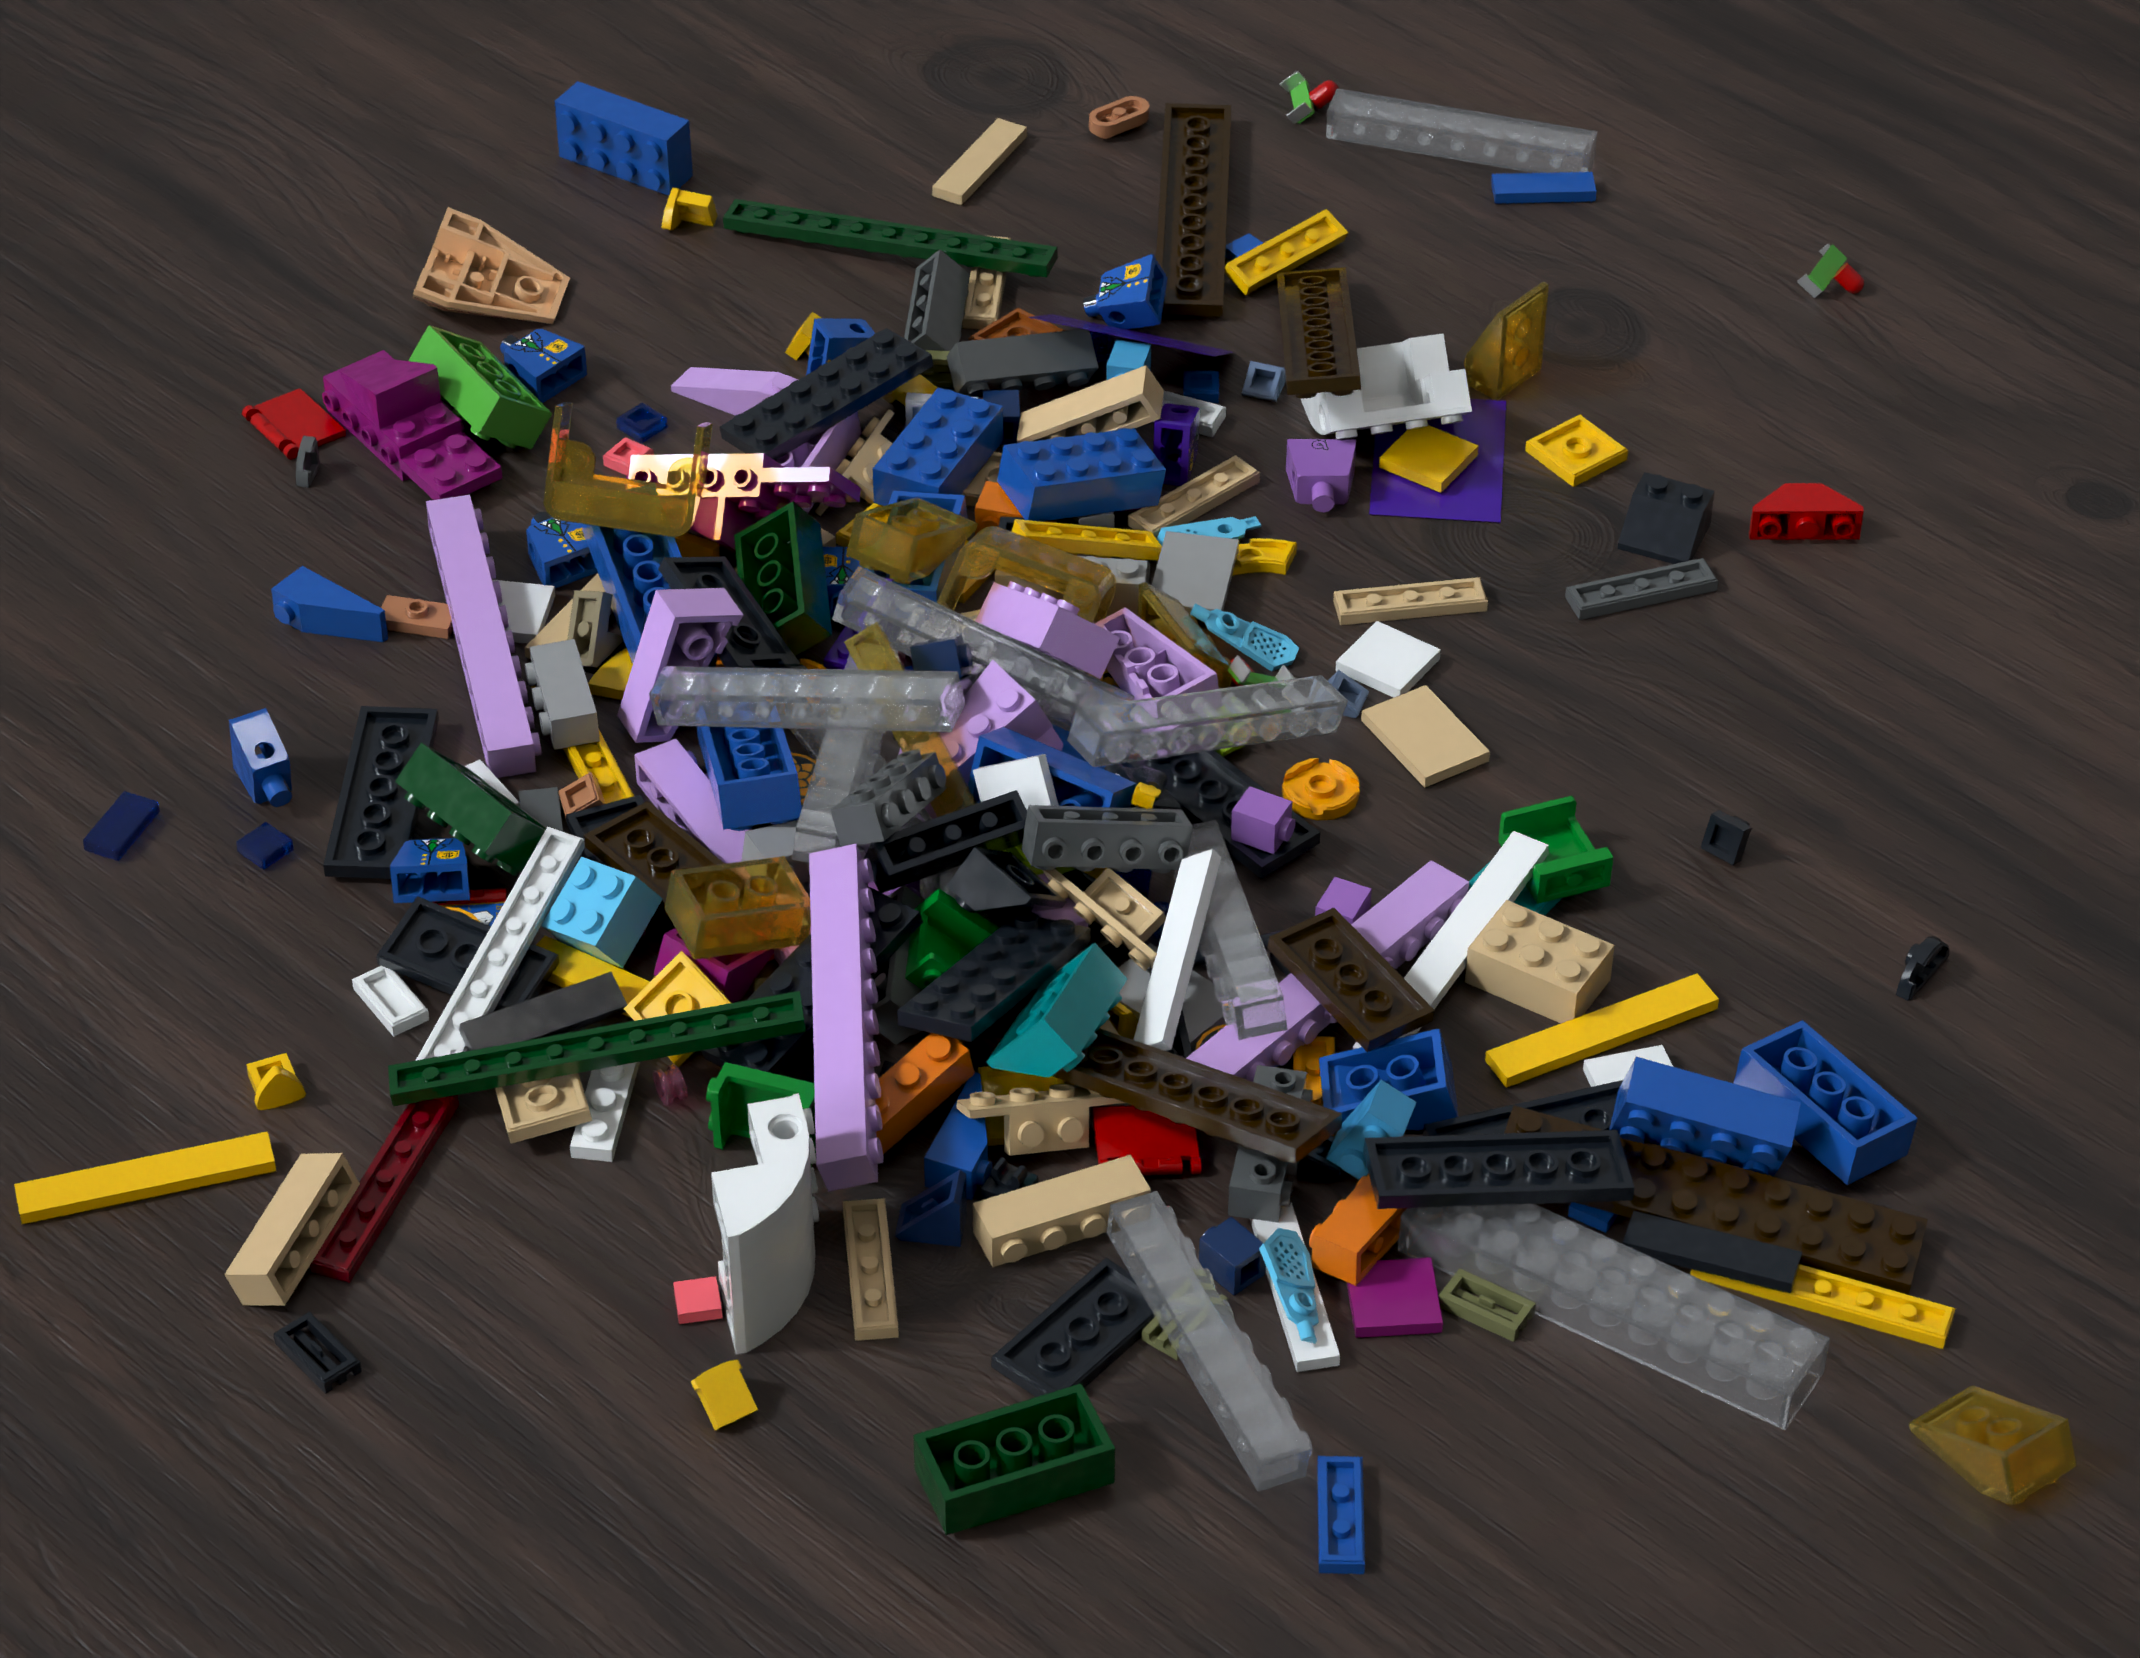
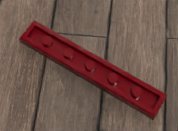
(383, 1187)

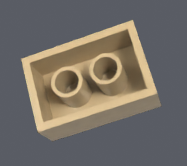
(1539, 963)

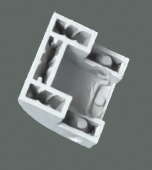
(1398, 386)
(768, 1223)

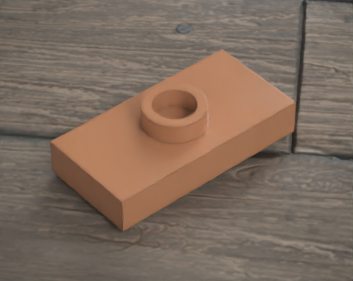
(417, 617)

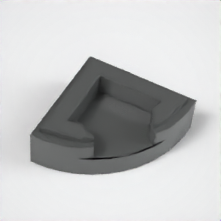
(307, 461)

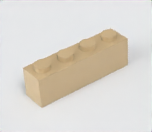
(1104, 407)
(1054, 1210)
(292, 1229)

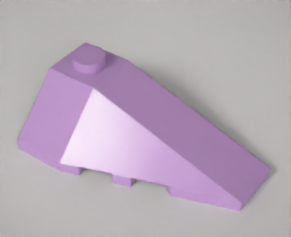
(730, 388)

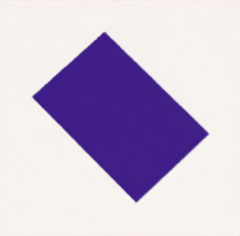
(1132, 335)
(1471, 495)

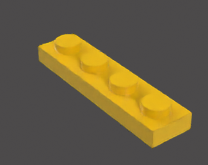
(1286, 251)
(1092, 540)

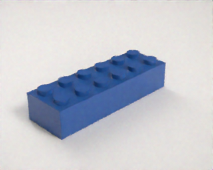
(630, 572)
(750, 775)

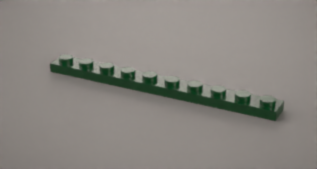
(890, 237)
(596, 1048)

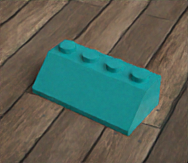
(1061, 1017)

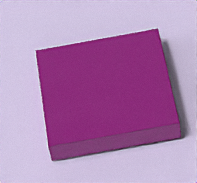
(1396, 1299)

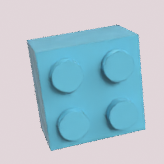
(602, 911)

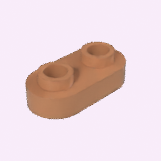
(1118, 116)

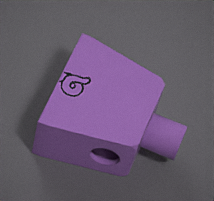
(1321, 471)

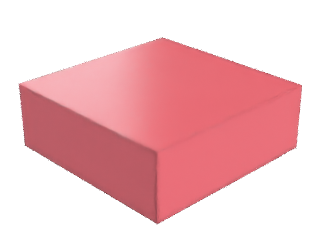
(619, 456)
(697, 1300)

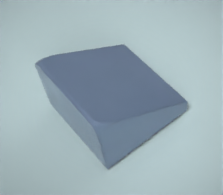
(1264, 381)
(1351, 691)

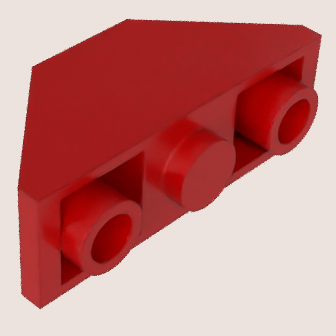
(1805, 513)

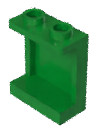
(1572, 860)
(943, 937)
(742, 1085)

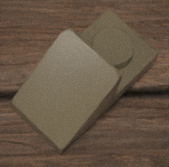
(590, 626)

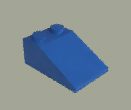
(1411, 1064)

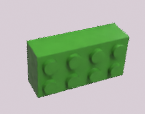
(482, 389)

